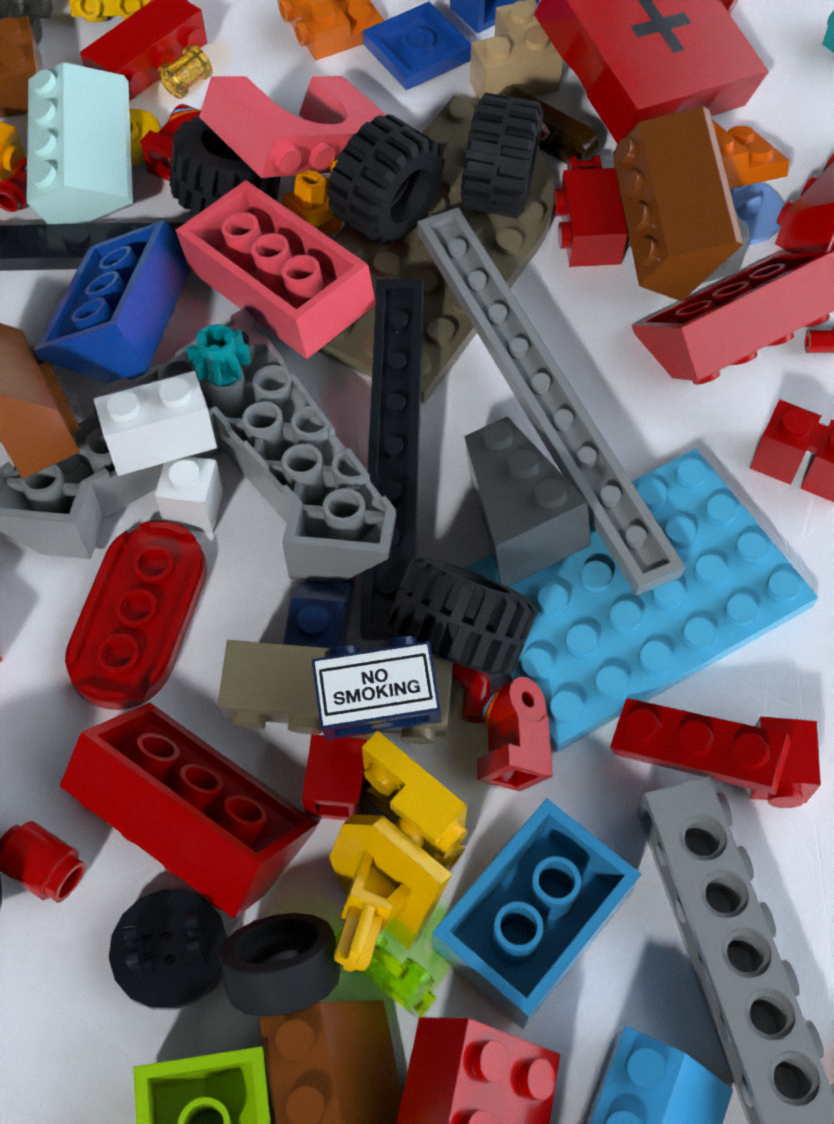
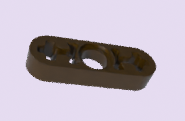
(566, 134)

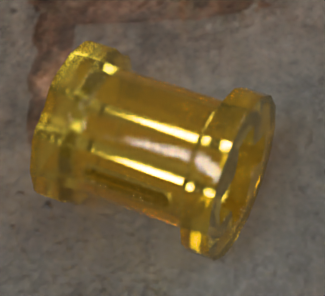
(187, 60)

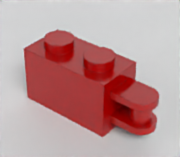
(591, 214)

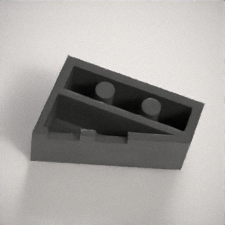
(524, 501)

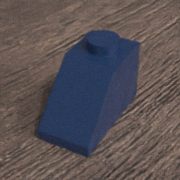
(319, 614)

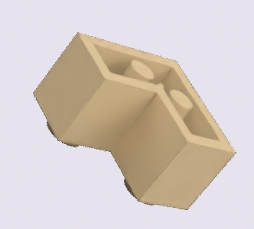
(516, 54)

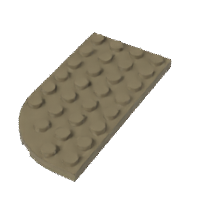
(507, 241)

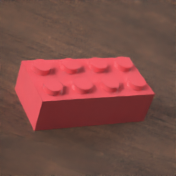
(277, 268)

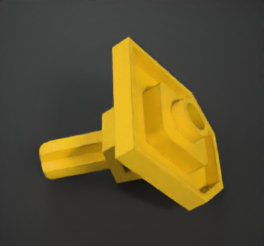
(387, 887)

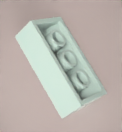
(78, 144)

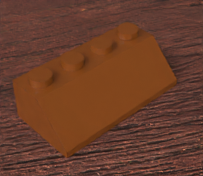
(676, 201)
(33, 408)
(332, 1064)

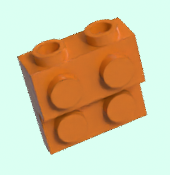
(329, 24)
(749, 156)

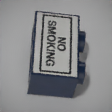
(376, 688)

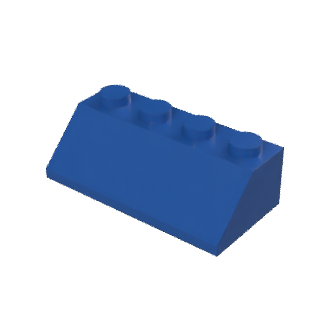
(117, 305)

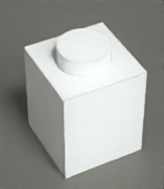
(190, 493)

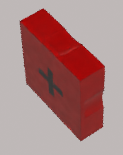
(653, 56)

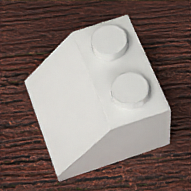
(155, 422)

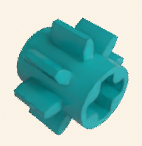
(218, 354)

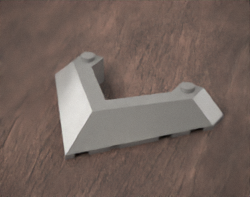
(266, 429)

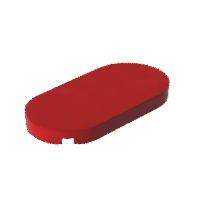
(136, 615)

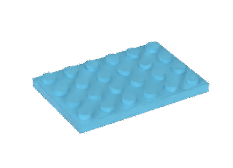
(607, 645)

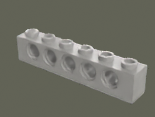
(728, 993)

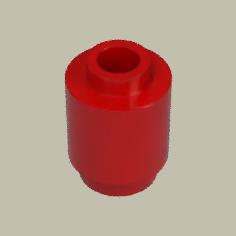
(40, 861)

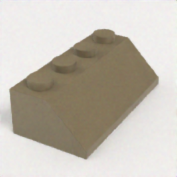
(278, 686)

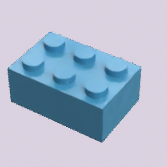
(534, 912)

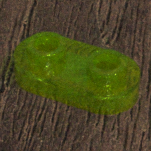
(403, 982)

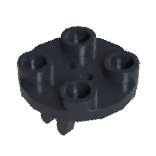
(140, 953)

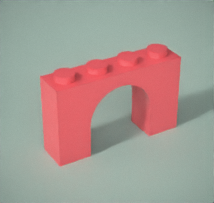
(278, 141)

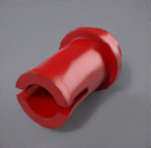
(14, 188)

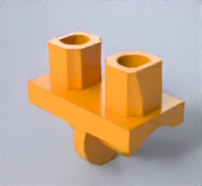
(310, 201)

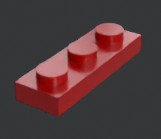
(701, 745)

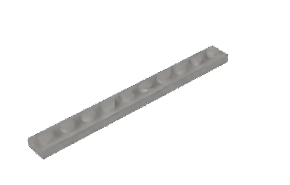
(551, 404)

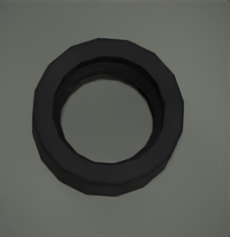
(280, 964)

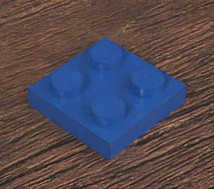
(417, 45)

